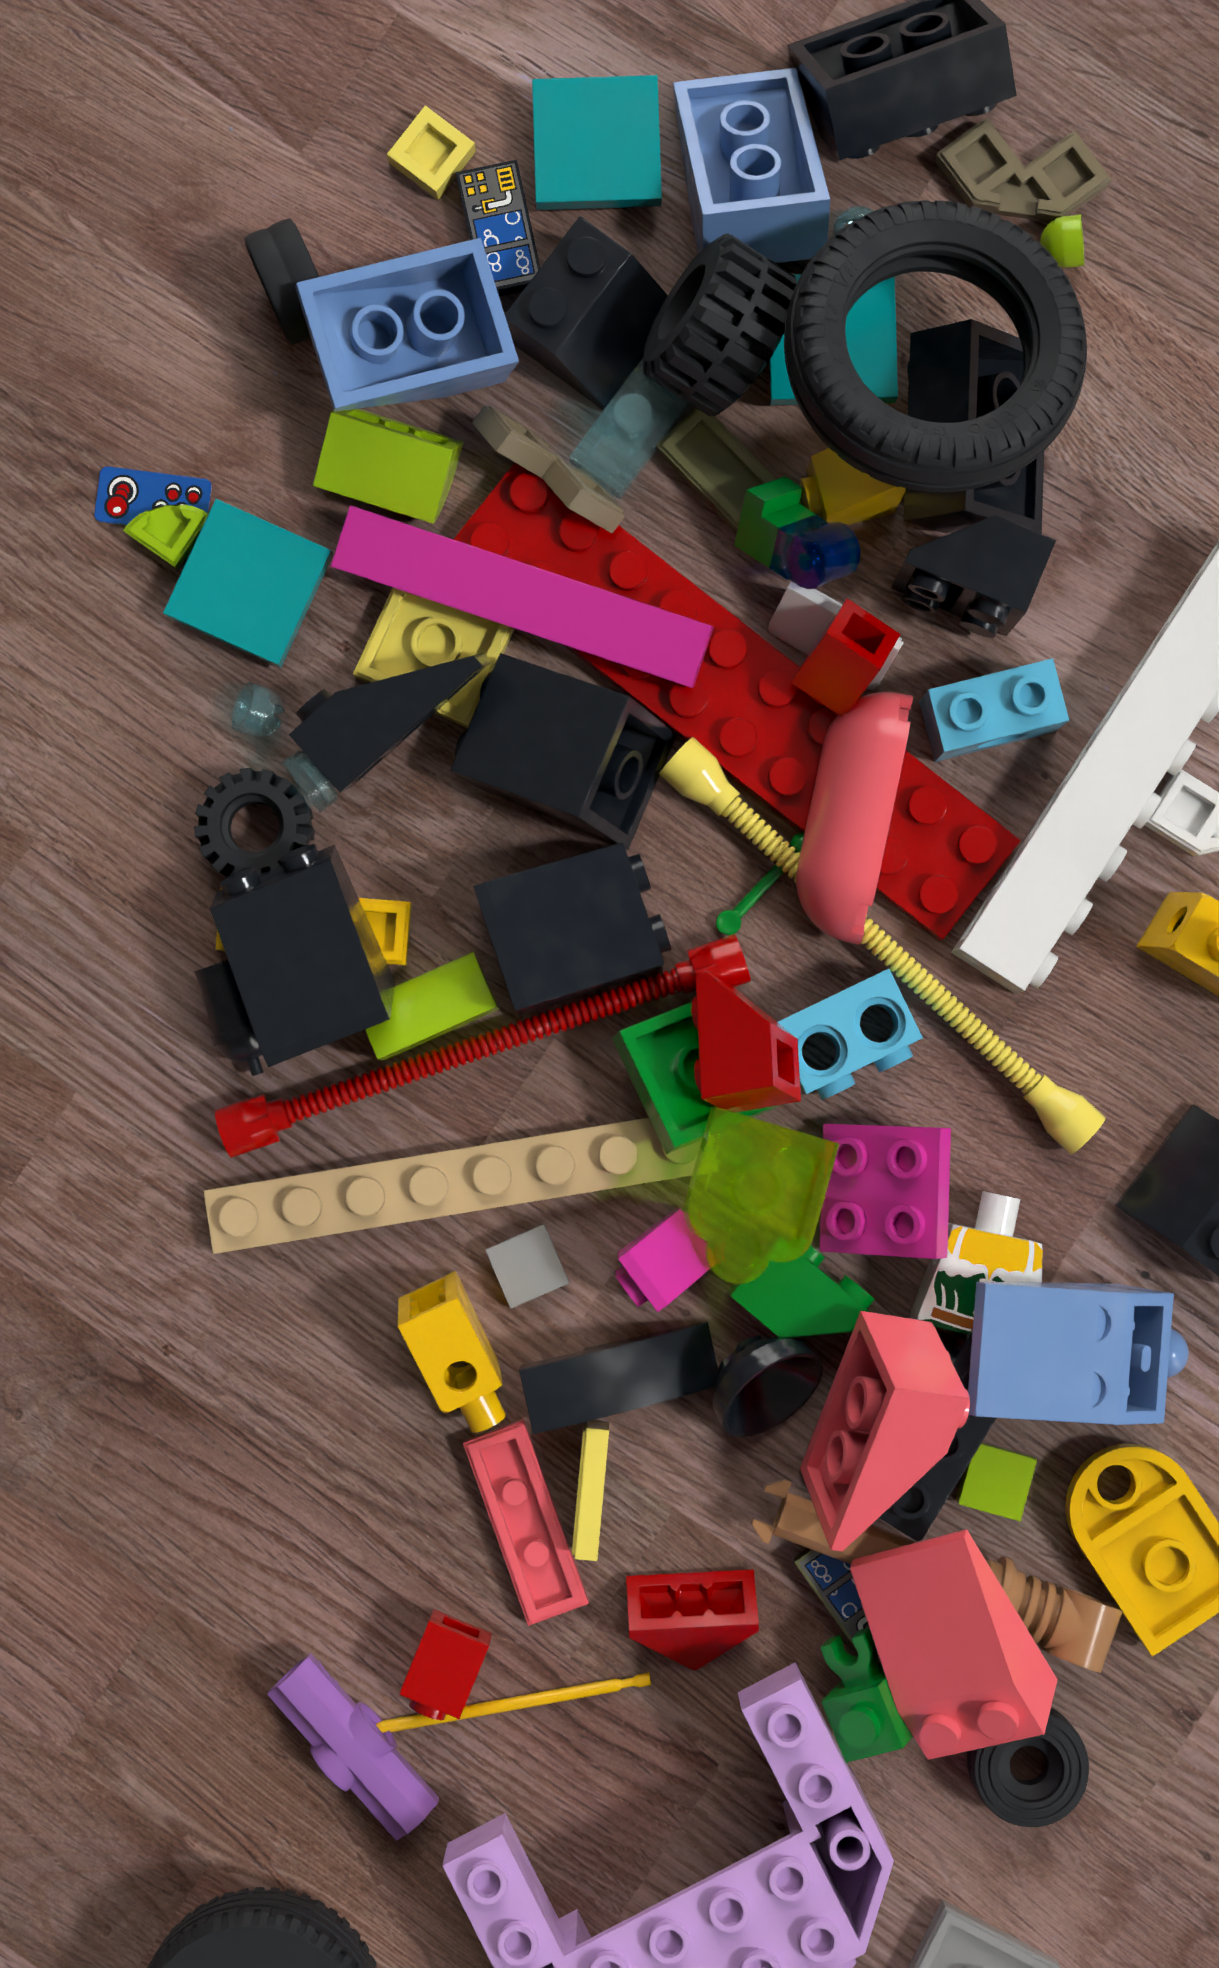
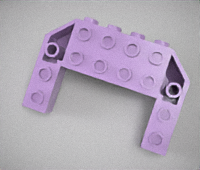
(782, 1907)

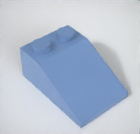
(753, 163)
(409, 328)

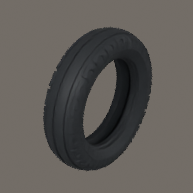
(962, 244)

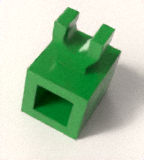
(861, 1703)

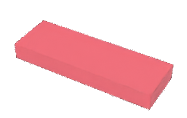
(526, 1522)

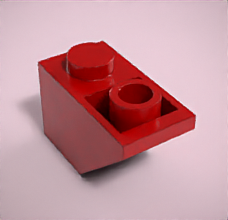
(742, 1051)

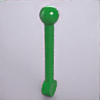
(729, 921)

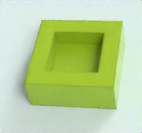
(997, 1481)

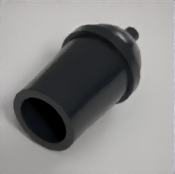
(229, 1016)

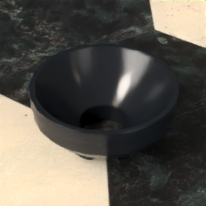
(764, 1384)

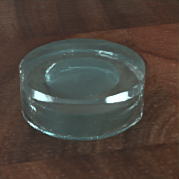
(310, 780)

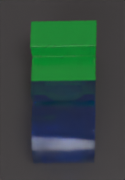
(793, 538)

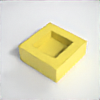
(431, 152)

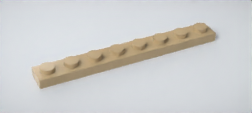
(441, 1184)

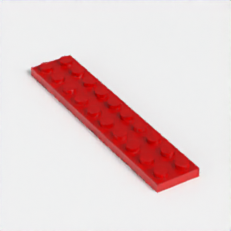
(744, 703)

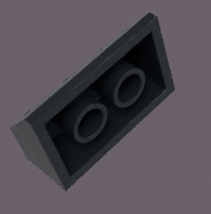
(903, 72)
(957, 377)

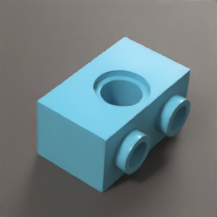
(993, 710)

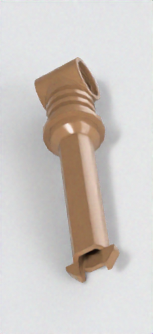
(1059, 1620)

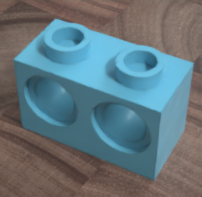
(840, 1021)

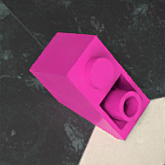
(662, 1262)

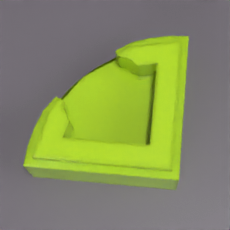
(168, 531)

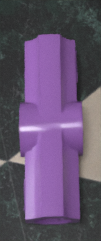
(353, 1747)

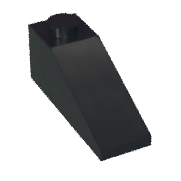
(366, 722)

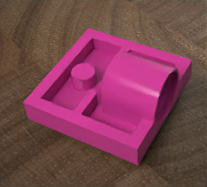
(887, 1191)

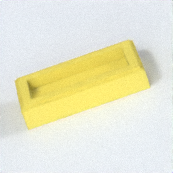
(590, 1490)

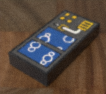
(499, 216)

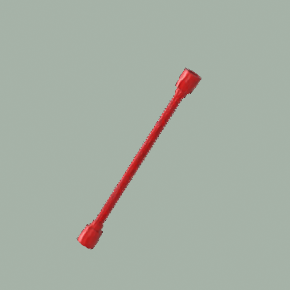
(256, 1121)

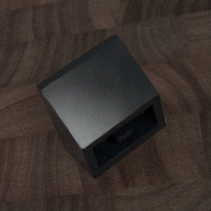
(977, 574)

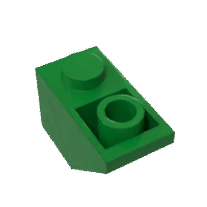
(801, 1299)

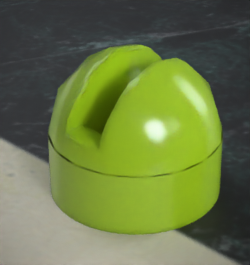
(1065, 241)

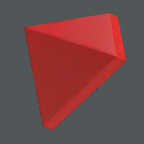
(692, 1613)

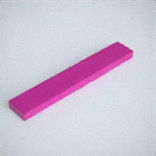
(522, 596)

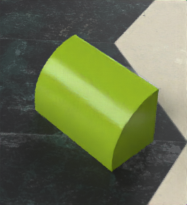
(387, 463)
(433, 1006)

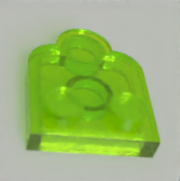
(756, 1193)

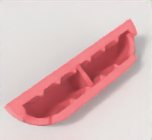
(852, 813)

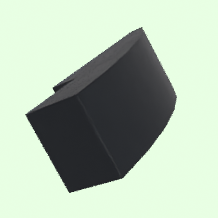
(618, 1376)

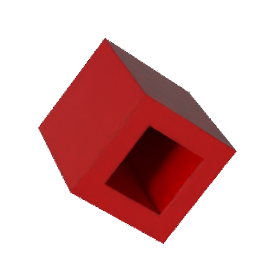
(845, 658)
(445, 1666)

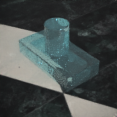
(628, 432)

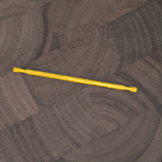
(519, 1702)

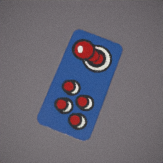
(129, 492)

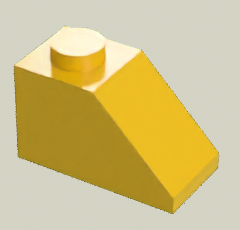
(844, 493)

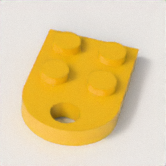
(1151, 1545)

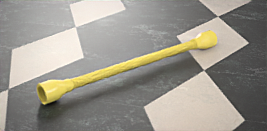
(1062, 1112)

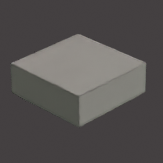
(527, 1266)

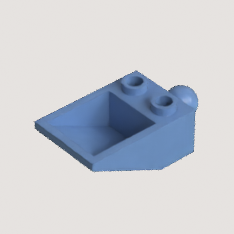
(1073, 1352)

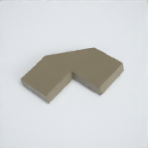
(995, 180)
(532, 452)

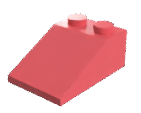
(881, 1423)
(953, 1646)

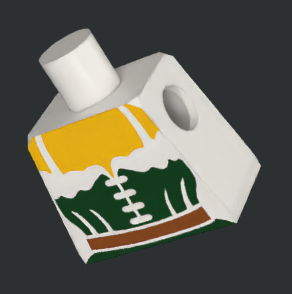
(975, 1256)

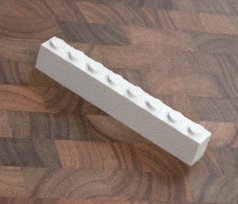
(1102, 796)

